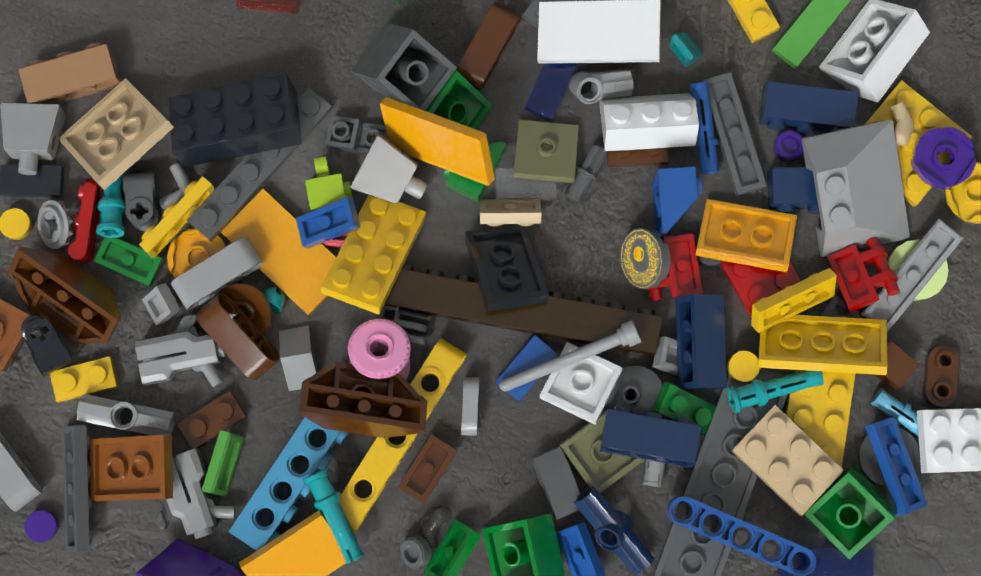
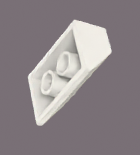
(875, 48)
(649, 122)

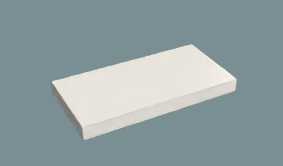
(599, 31)

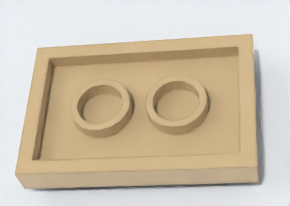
(787, 460)

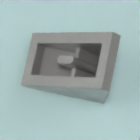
(297, 356)

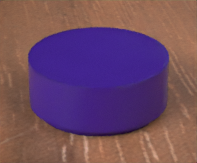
(788, 146)
(41, 526)

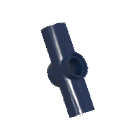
(613, 530)

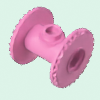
(380, 349)

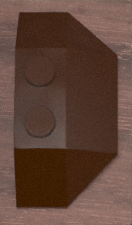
(65, 295)
(357, 404)

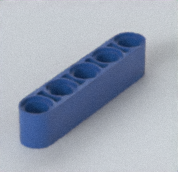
(756, 536)

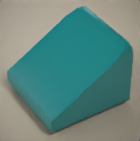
(685, 49)

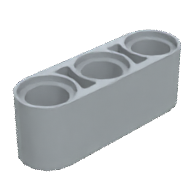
(216, 273)
(16, 481)

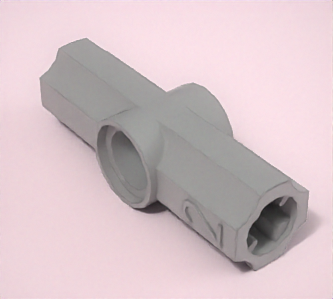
(108, 411)

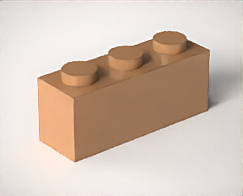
(70, 75)

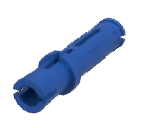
(709, 165)

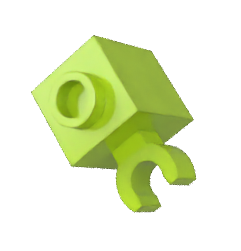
(326, 187)

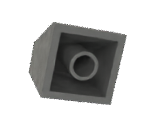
(404, 66)

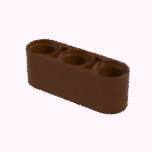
(488, 45)
(238, 336)

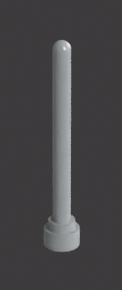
(625, 335)

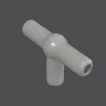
(182, 181)

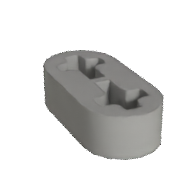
(470, 406)

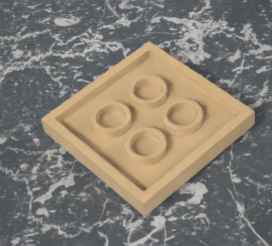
(115, 133)

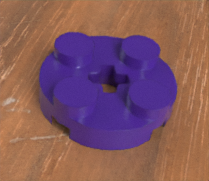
(960, 154)

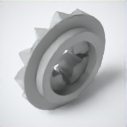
(58, 232)

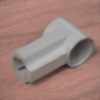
(604, 85)

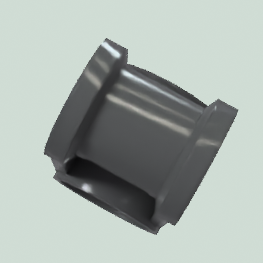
(142, 194)

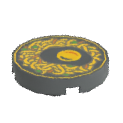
(644, 258)

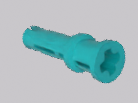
(112, 211)
(759, 392)
(328, 500)

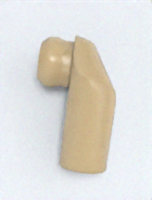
(904, 124)

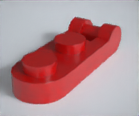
(86, 222)

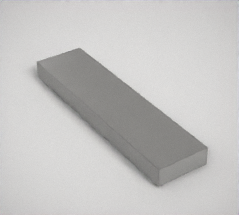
(915, 273)

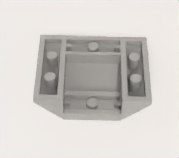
(857, 186)

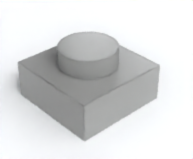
(161, 304)
(666, 355)

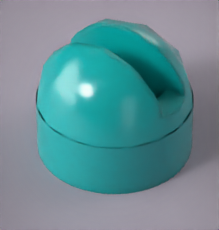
(275, 299)

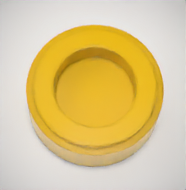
(15, 224)
(743, 366)

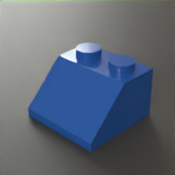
(673, 196)

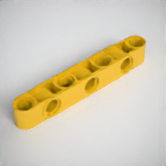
(383, 455)

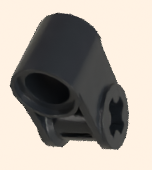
(46, 349)

